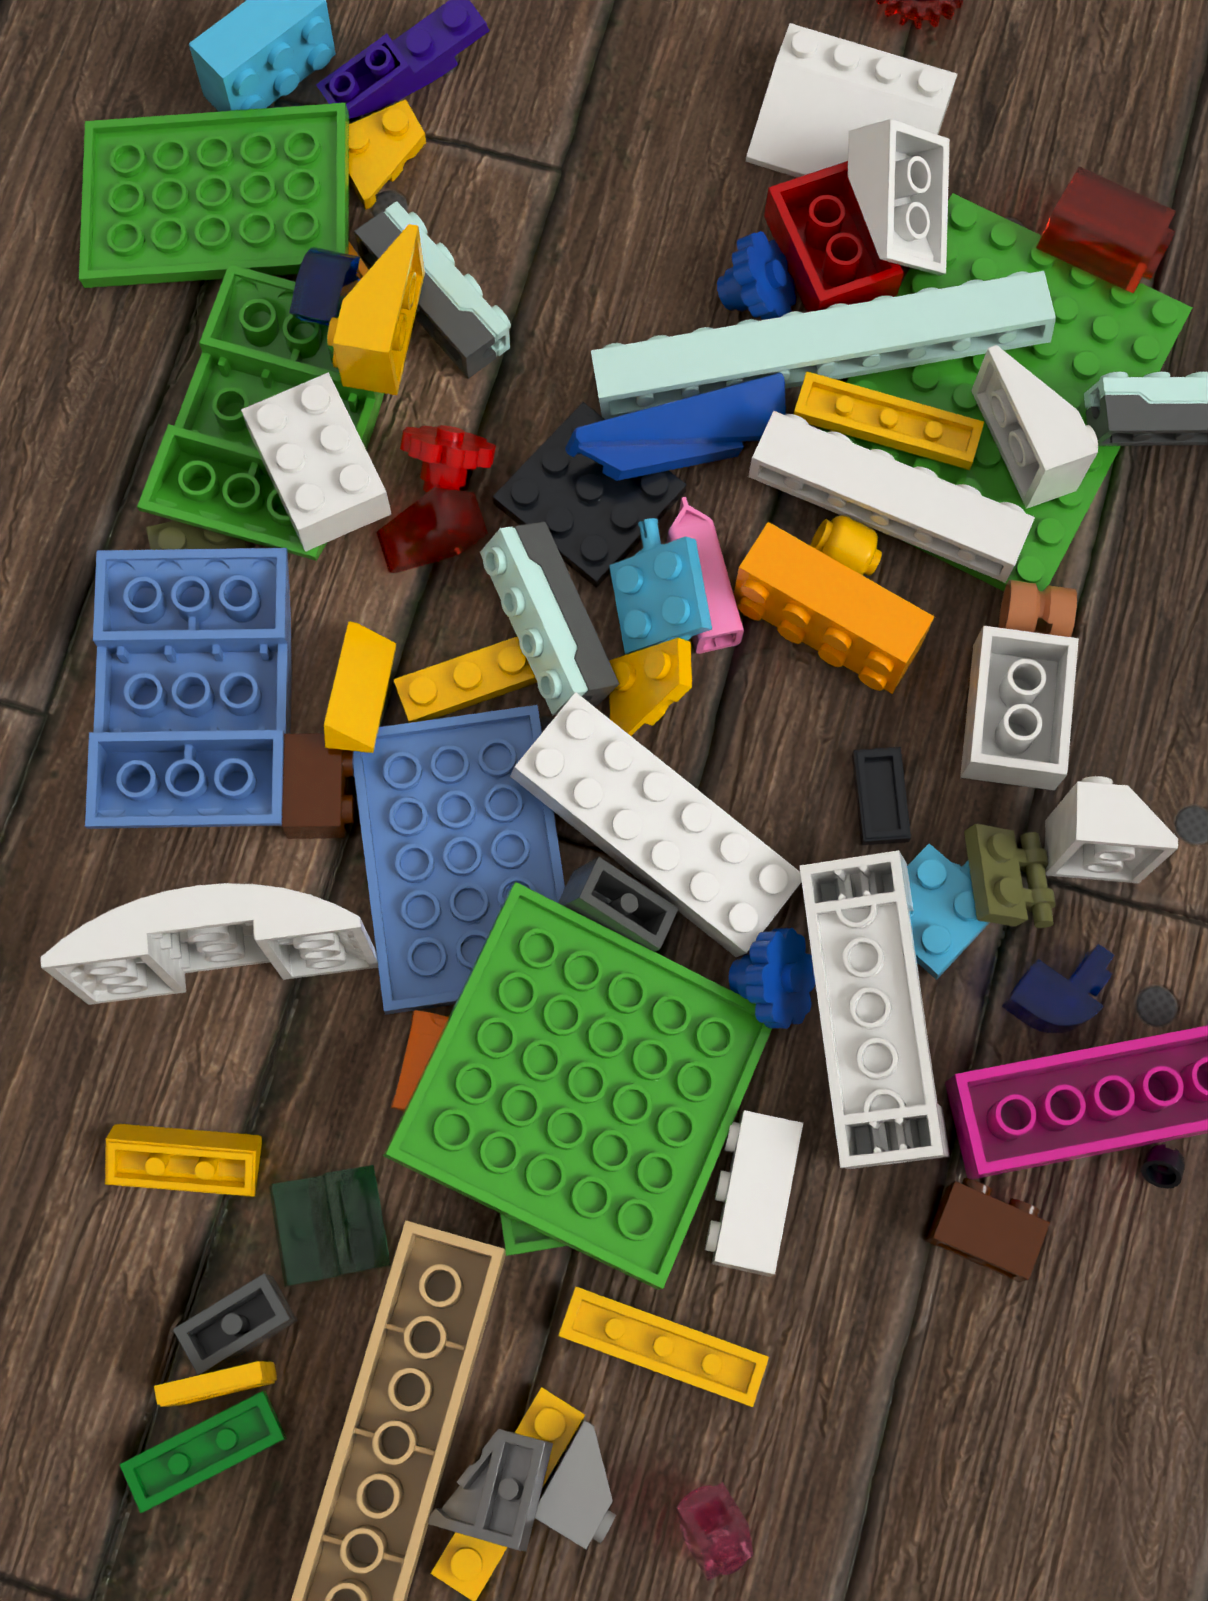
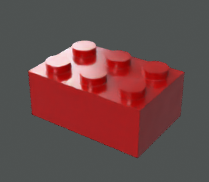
(828, 241)

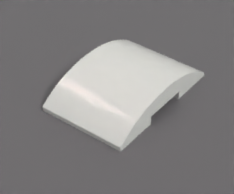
(197, 928)

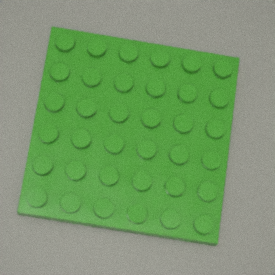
(582, 1086)

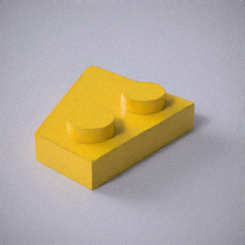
(381, 147)
(649, 683)

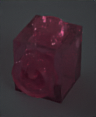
(715, 1530)

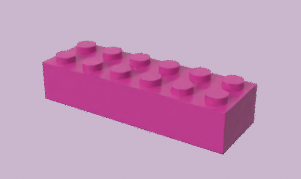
(1081, 1103)

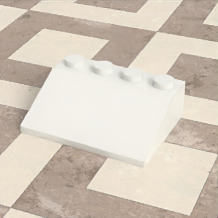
(834, 86)

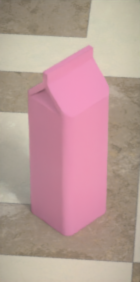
(723, 610)

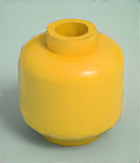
(848, 543)

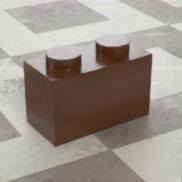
(315, 788)
(988, 1230)

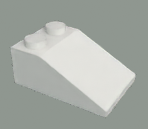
(902, 192)
(1034, 429)

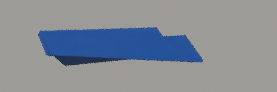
(682, 431)

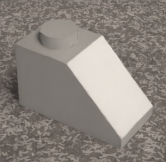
(579, 1492)

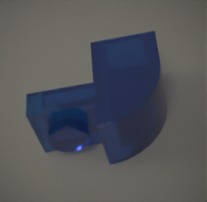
(323, 284)
(1057, 1004)

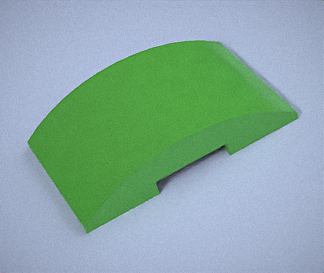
(207, 460)

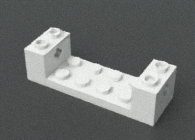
(872, 1011)

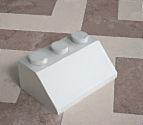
(1105, 834)

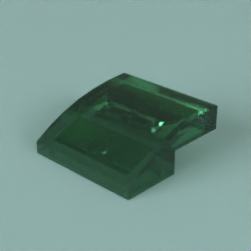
(329, 1225)

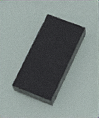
(881, 796)

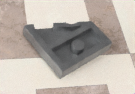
(499, 1492)

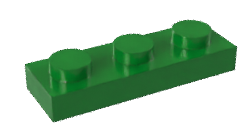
(202, 1451)

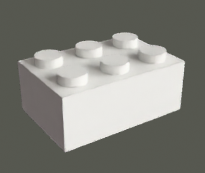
(317, 461)
(1019, 708)

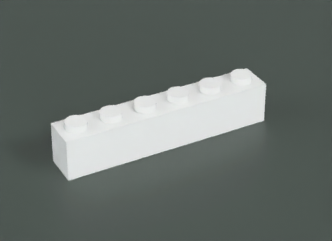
(890, 495)

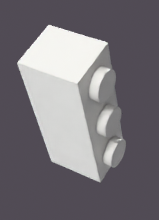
(754, 1193)

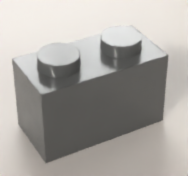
(619, 903)
(235, 1324)

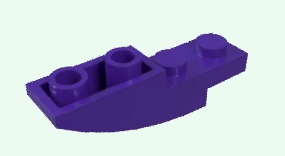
(402, 66)

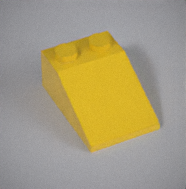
(379, 317)

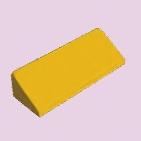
(359, 690)
(182, 1159)

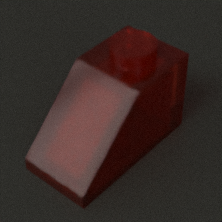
(432, 529)

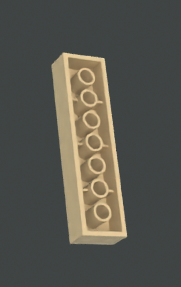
(401, 1419)

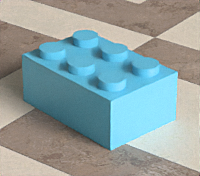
(262, 52)

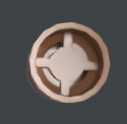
(1038, 611)

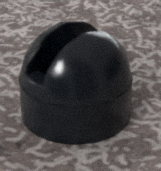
(1158, 1175)

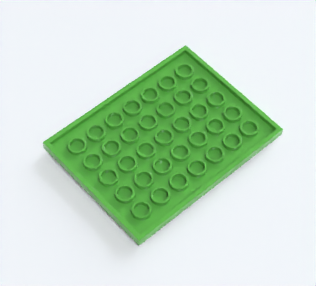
(1094, 334)

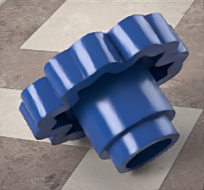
(758, 279)
(776, 977)

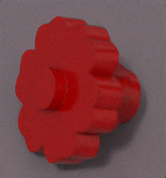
(446, 454)

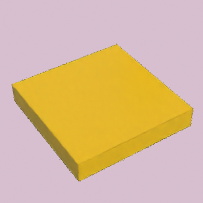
(215, 1384)

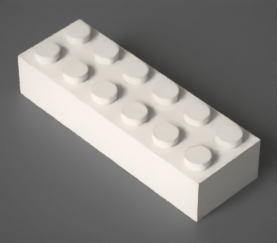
(657, 825)

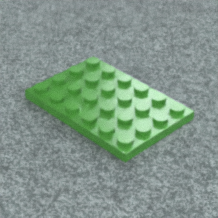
(212, 191)

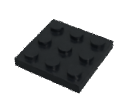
(584, 509)

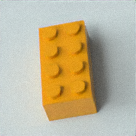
(830, 608)

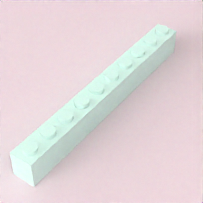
(828, 342)

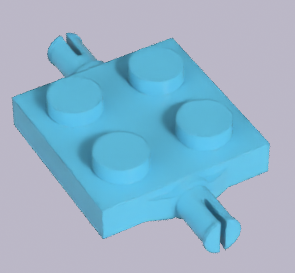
(660, 591)
(943, 911)

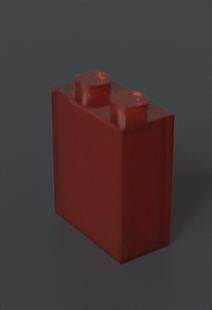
(1108, 230)

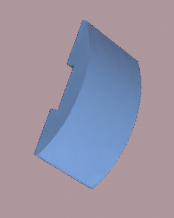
(190, 688)

